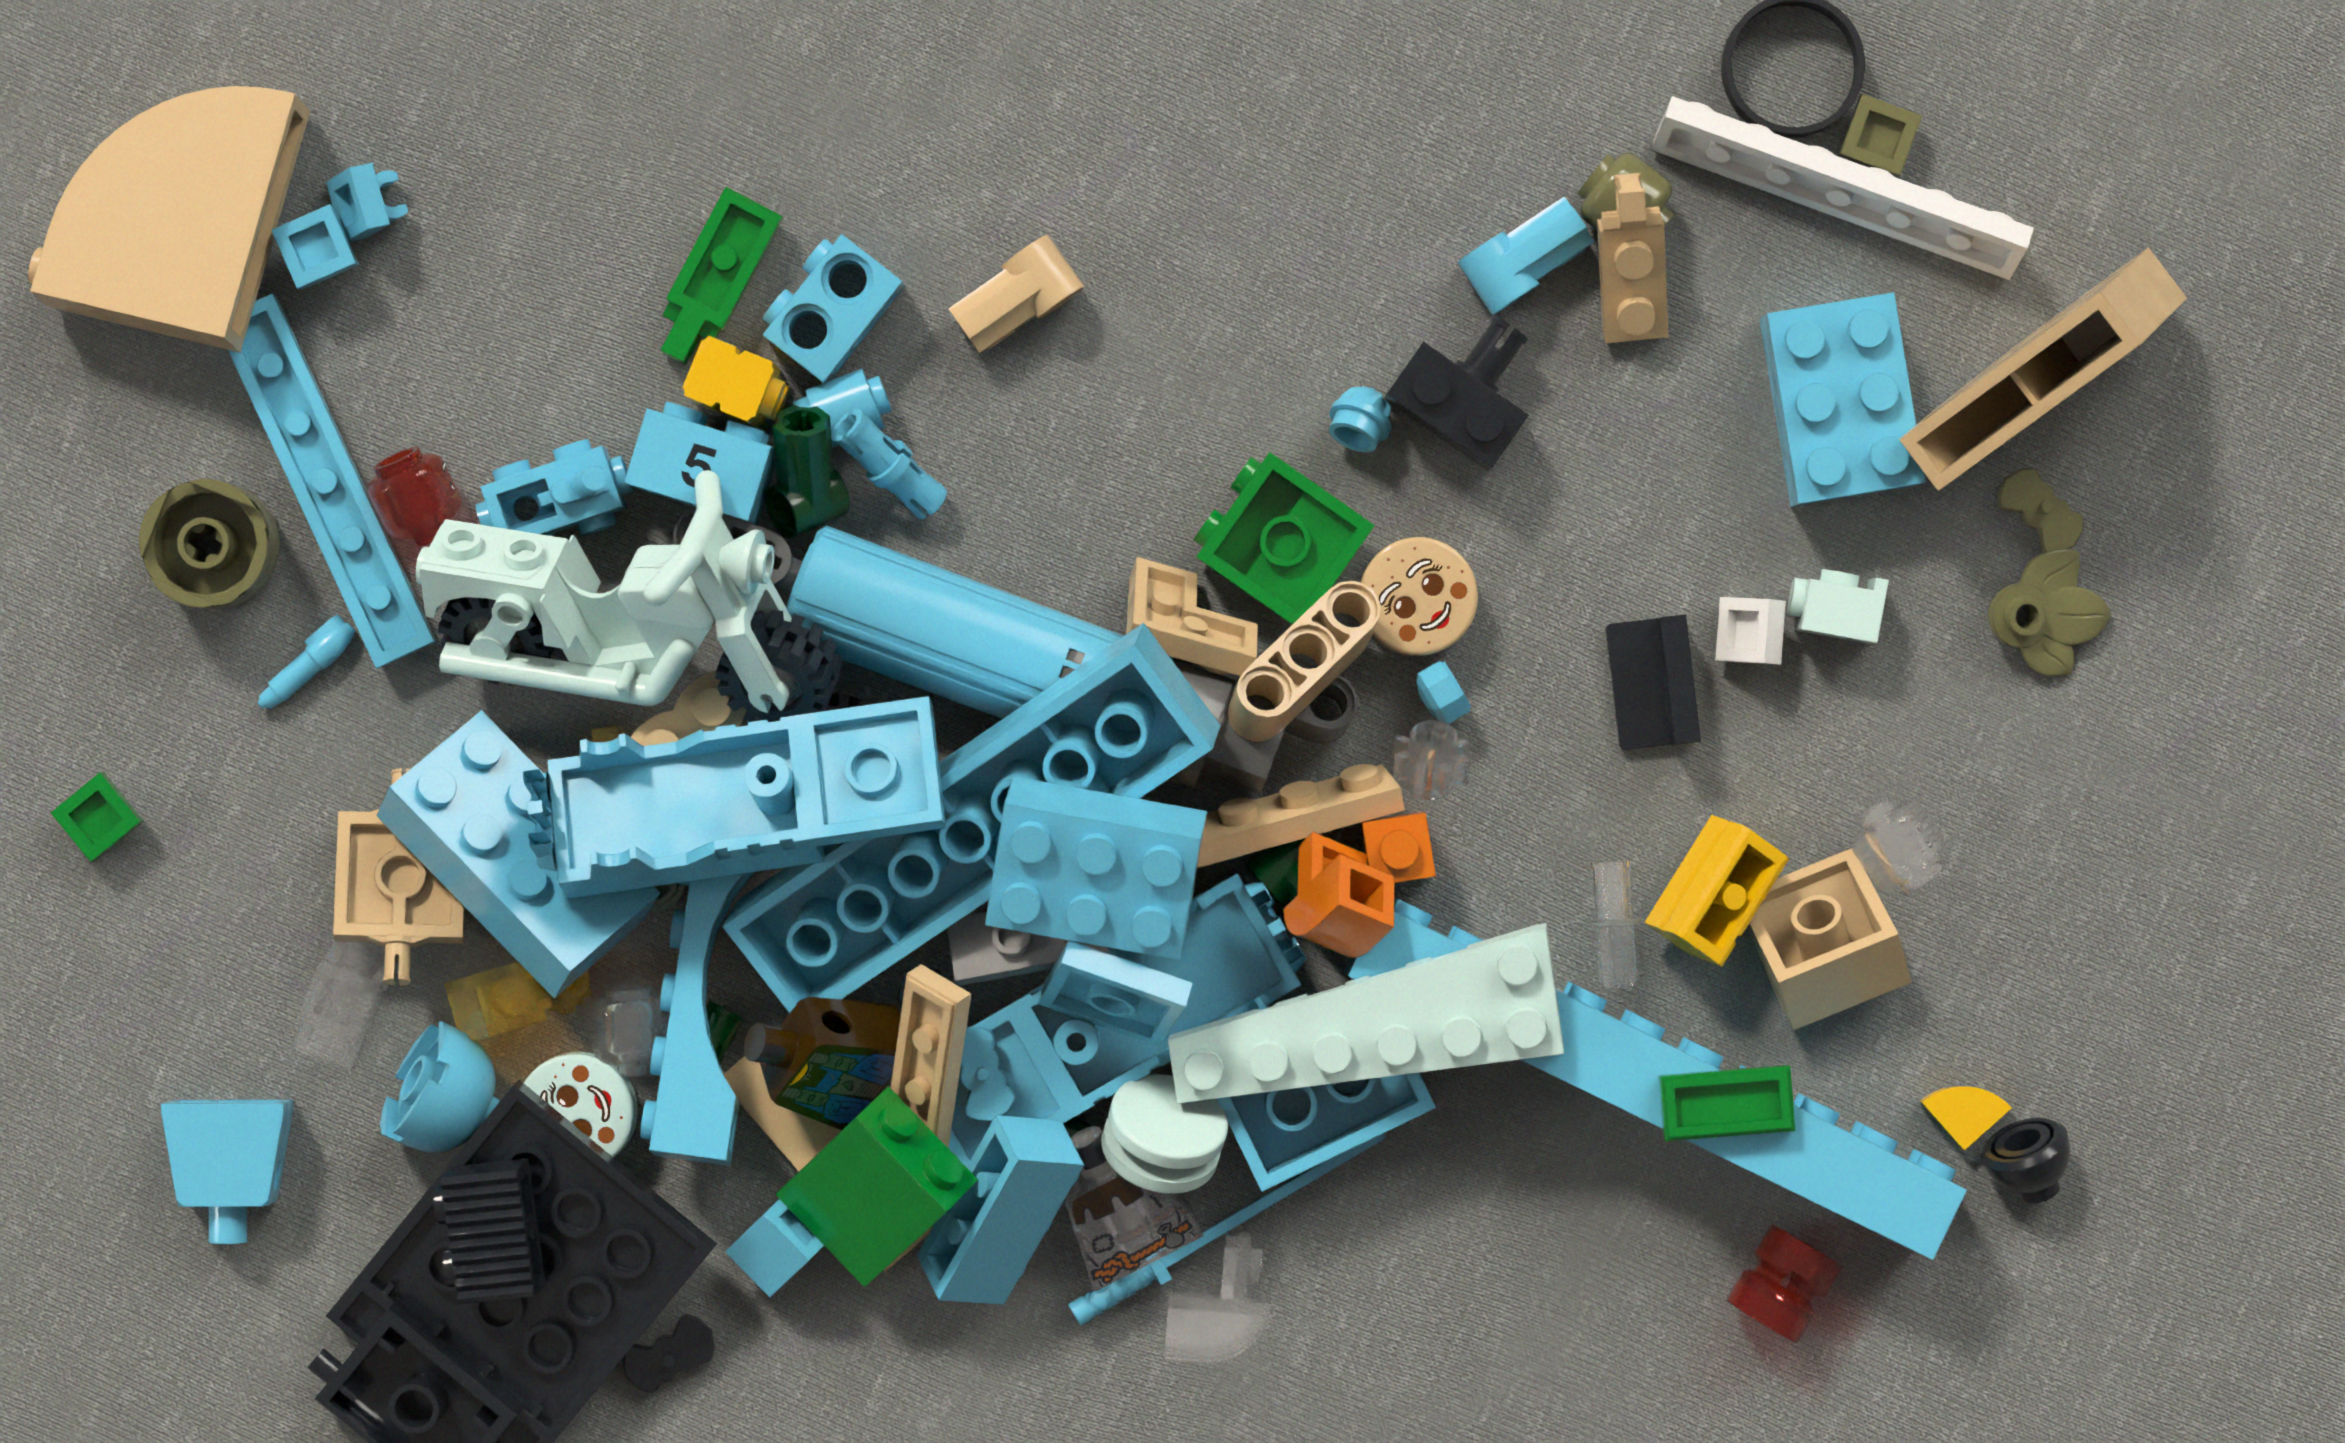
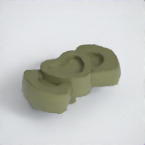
(2040, 509)

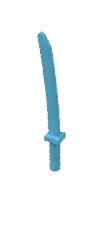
(1094, 1303)

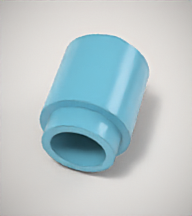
(849, 393)

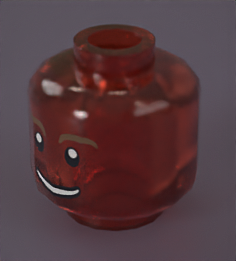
(413, 495)

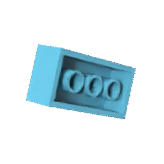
(470, 828)

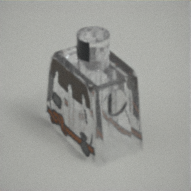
(1121, 1223)

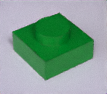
(97, 817)

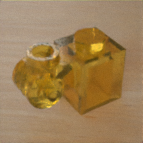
(507, 1000)

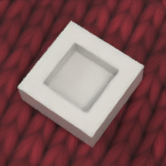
(1750, 630)

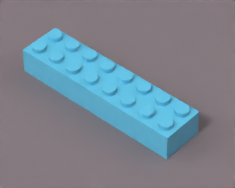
(1103, 728)

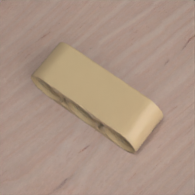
(1314, 635)

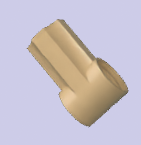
(1029, 286)

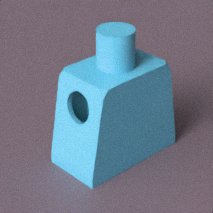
(227, 1158)

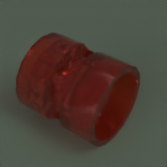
(1771, 1303)

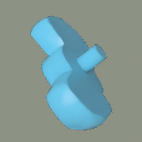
(983, 1078)

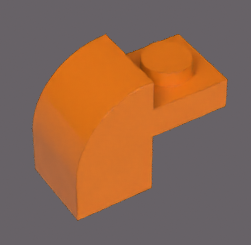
(1340, 898)

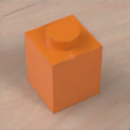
(1399, 846)

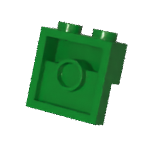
(1281, 538)

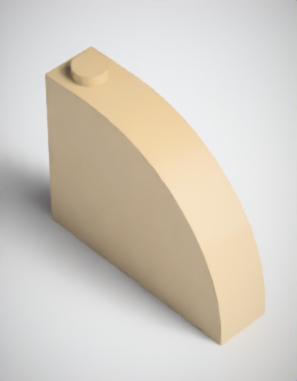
(176, 216)
(2044, 369)

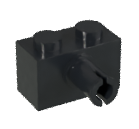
(1461, 397)

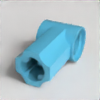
(1514, 262)

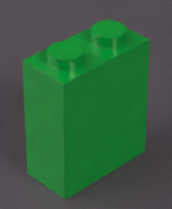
(876, 1186)

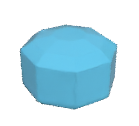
(1441, 693)

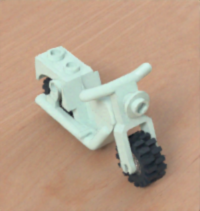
(533, 592)

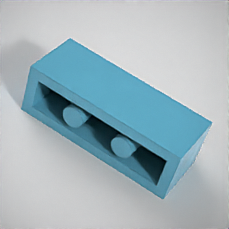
(998, 1223)

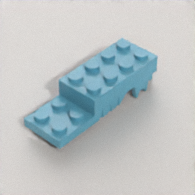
(735, 797)
(1065, 1065)

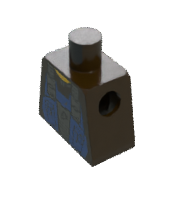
(827, 1057)

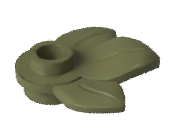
(2057, 613)

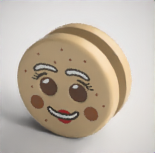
(1423, 595)

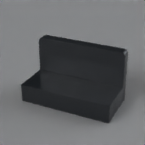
(1652, 682)

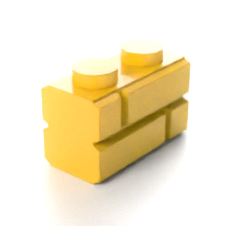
(735, 383)
(1716, 890)

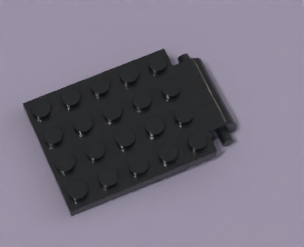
(519, 1363)

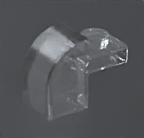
(1221, 1324)

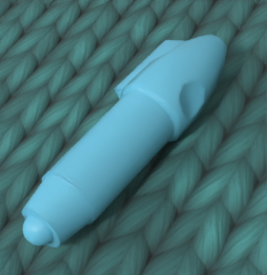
(321, 651)

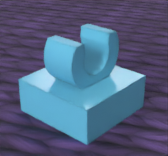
(359, 200)
(315, 247)

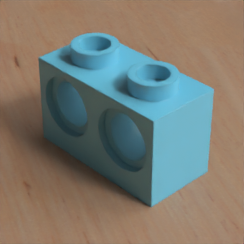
(846, 318)

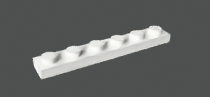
(1842, 188)

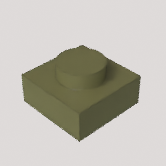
(1879, 135)

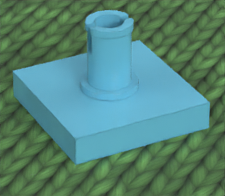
(1115, 992)

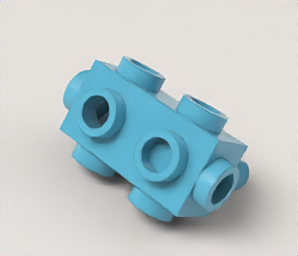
(574, 490)

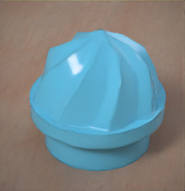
(1360, 419)

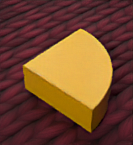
(1965, 1111)

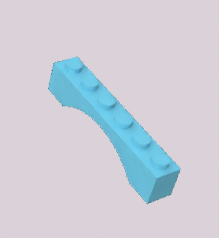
(694, 1101)

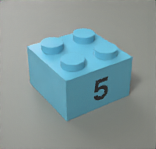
(680, 446)

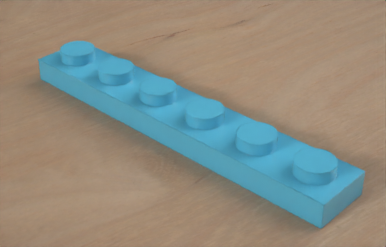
(329, 487)

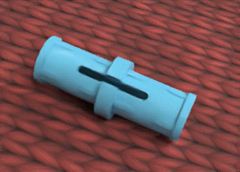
(889, 463)

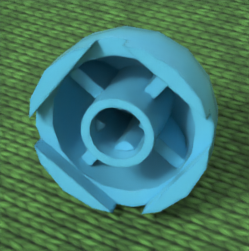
(443, 1091)

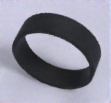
(1847, 29)

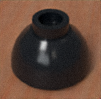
(2028, 1157)

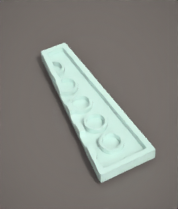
(1432, 1015)

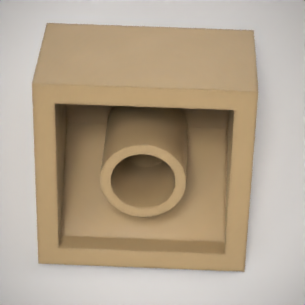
(1827, 940)

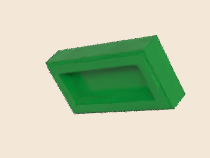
(1726, 1102)

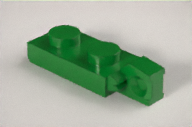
(717, 272)

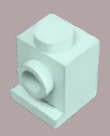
(1838, 606)

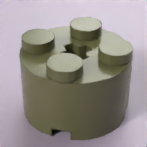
(176, 561)

